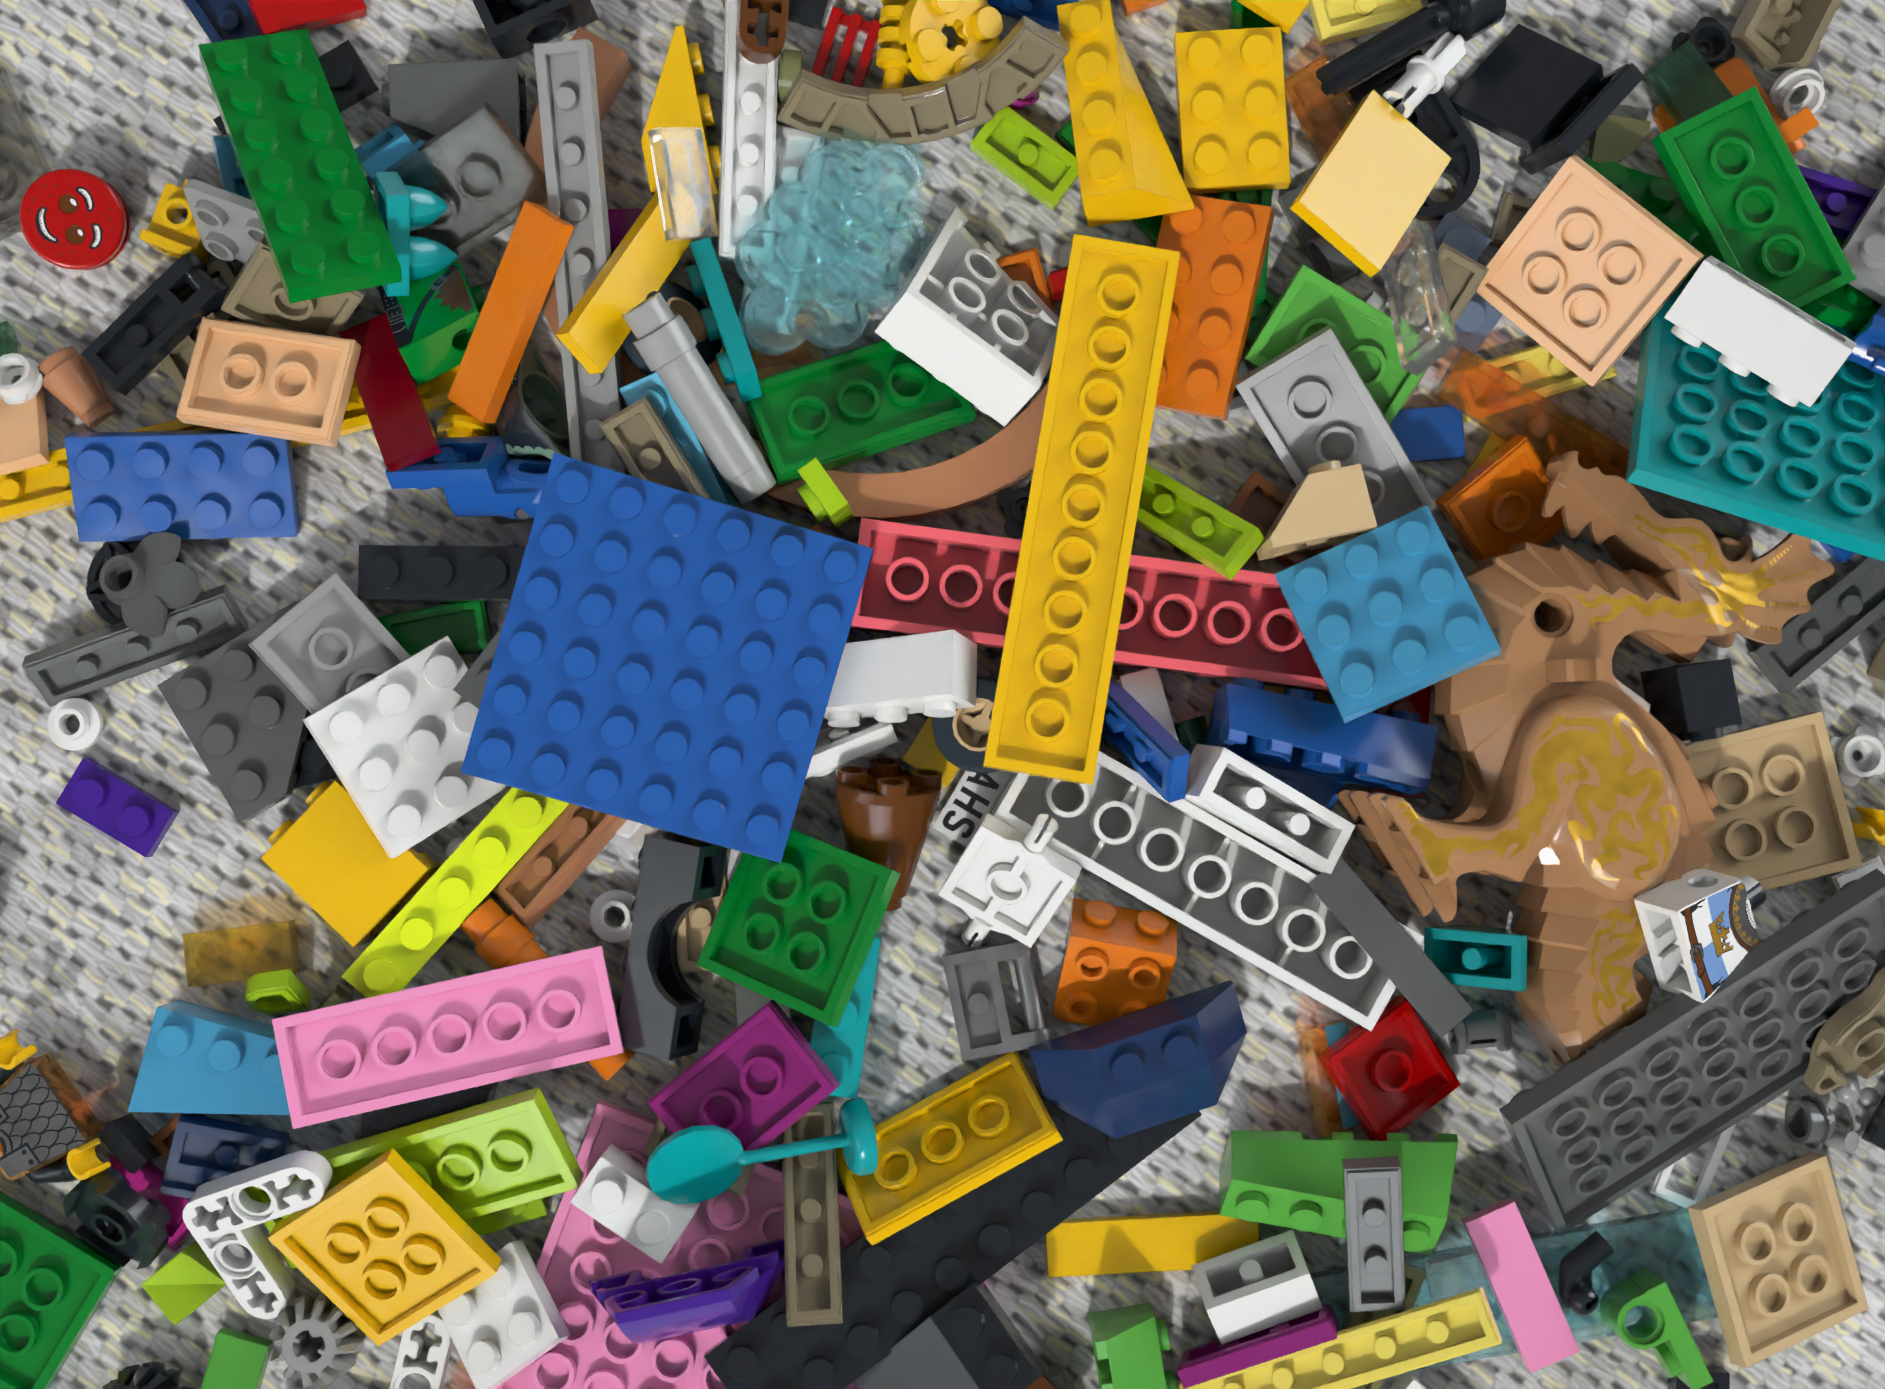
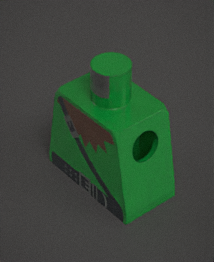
(435, 320)

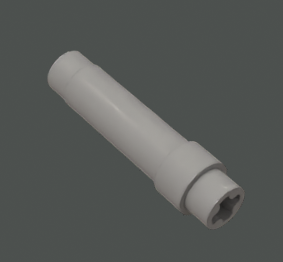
(671, 351)

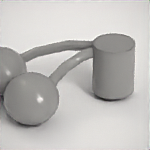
(1848, 1094)

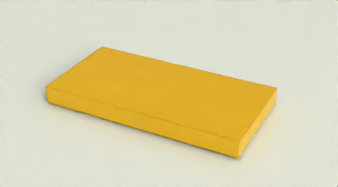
(950, 1146)

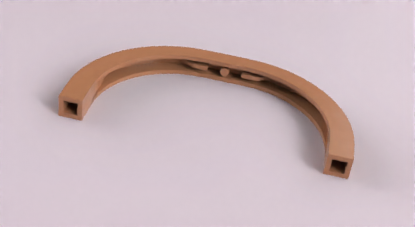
(883, 496)

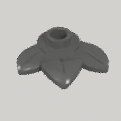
(155, 586)

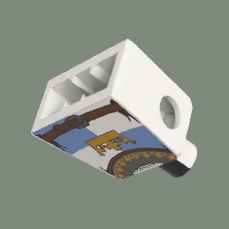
(1699, 929)

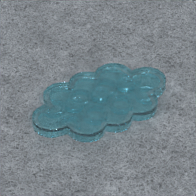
(830, 248)

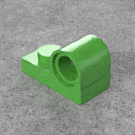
(1658, 1327)

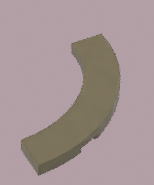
(929, 109)

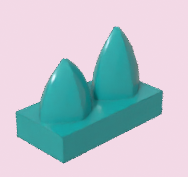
(406, 210)

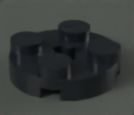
(118, 1219)

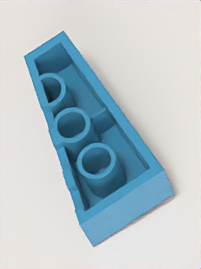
(209, 1064)

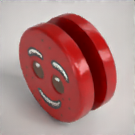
(75, 219)

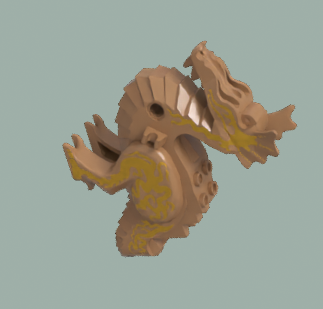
(1564, 761)

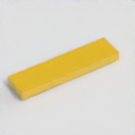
(632, 272)
(1143, 1242)

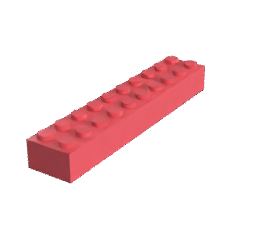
(1171, 615)

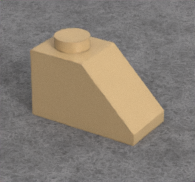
(1321, 512)

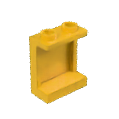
(342, 867)

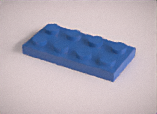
(182, 485)

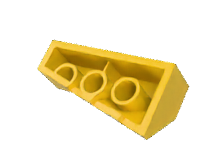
(1117, 140)

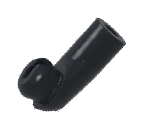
(1576, 1273)

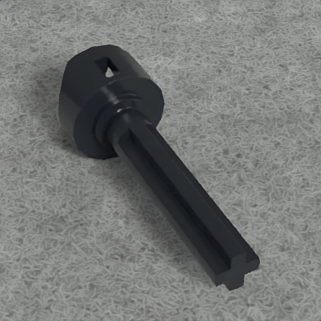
(1439, 16)

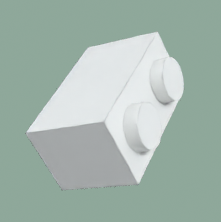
(622, 1201)
(1256, 1287)

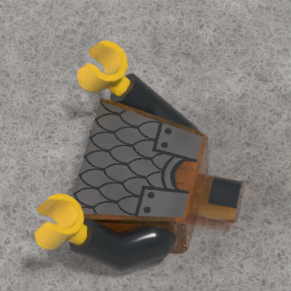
(43, 1119)

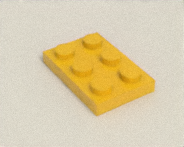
(1231, 110)

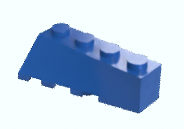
(1312, 739)

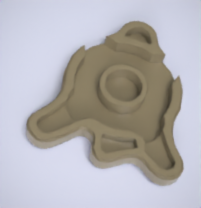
(1850, 1041)

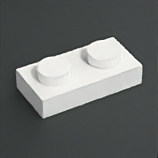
(842, 745)

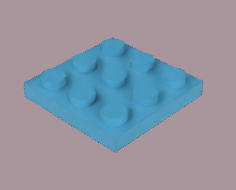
(1387, 614)

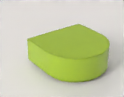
(276, 992)

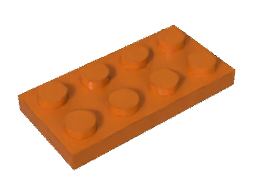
(1212, 301)

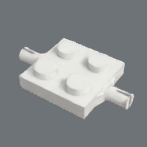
(1009, 880)

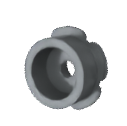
(1816, 1121)

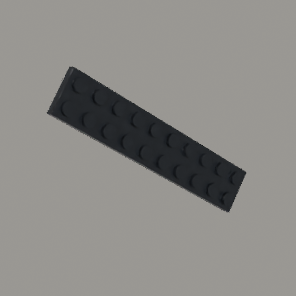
(930, 1262)

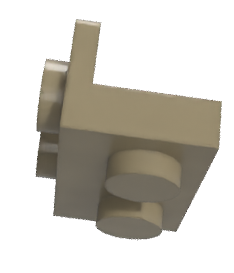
(1783, 31)

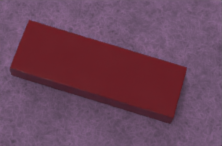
(391, 396)

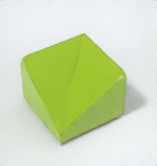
(184, 1283)

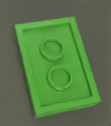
(1363, 331)

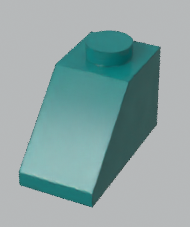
(1478, 955)

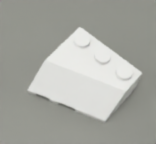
(972, 323)

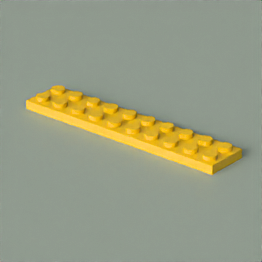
(1082, 510)

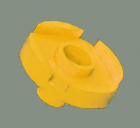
(921, 31)

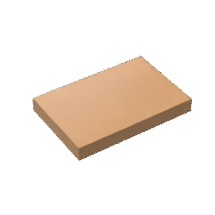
(269, 381)

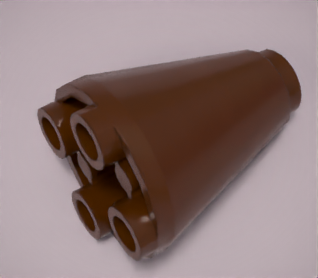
(887, 815)

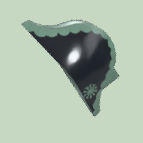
(533, 412)

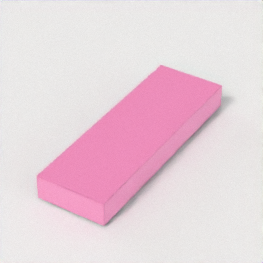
(1520, 1285)

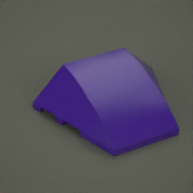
(693, 1298)

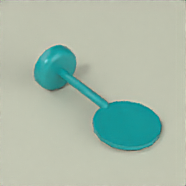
(709, 1159)

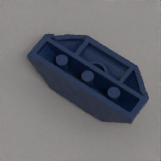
(1145, 1062)

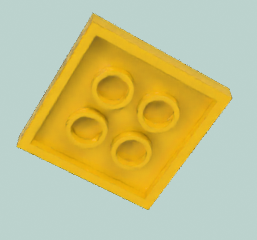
(385, 1248)

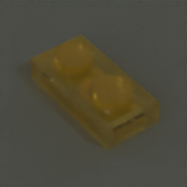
(240, 952)

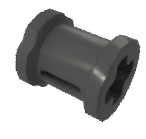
(1482, 1030)

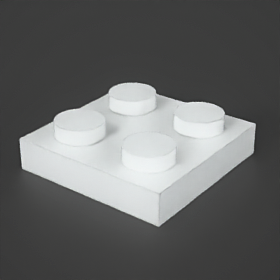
(504, 1320)

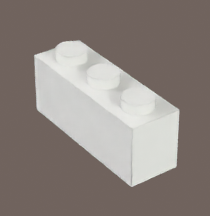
(1758, 333)
(903, 677)
(1266, 808)

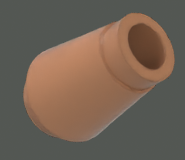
(76, 386)

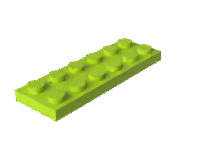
(471, 1157)

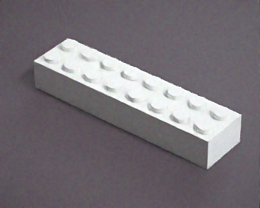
(1205, 880)

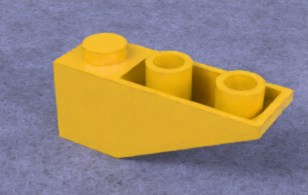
(680, 104)

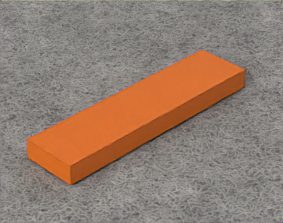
(510, 312)

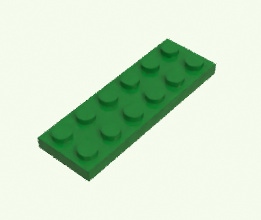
(299, 165)

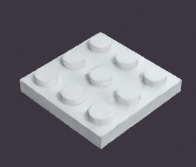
(404, 747)

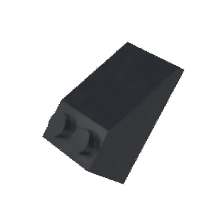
(959, 1347)

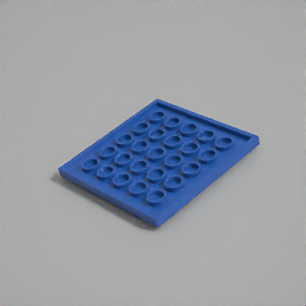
(666, 658)

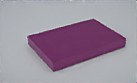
(749, 1082)

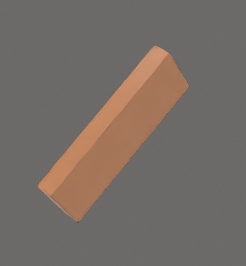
(556, 861)

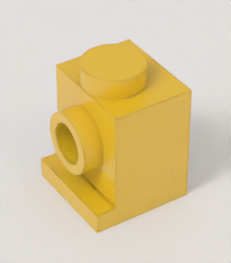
(166, 231)

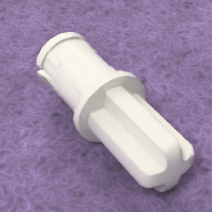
(1426, 73)

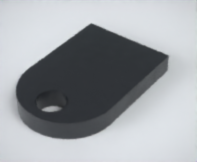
(1444, 127)

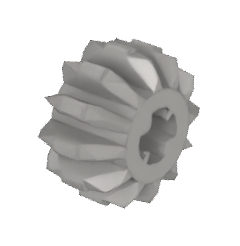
(314, 1358)

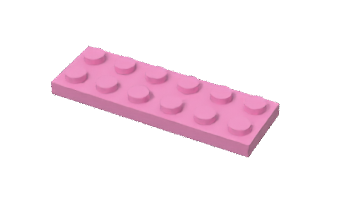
(447, 1036)

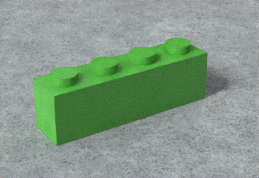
(1300, 1181)
(1129, 1348)

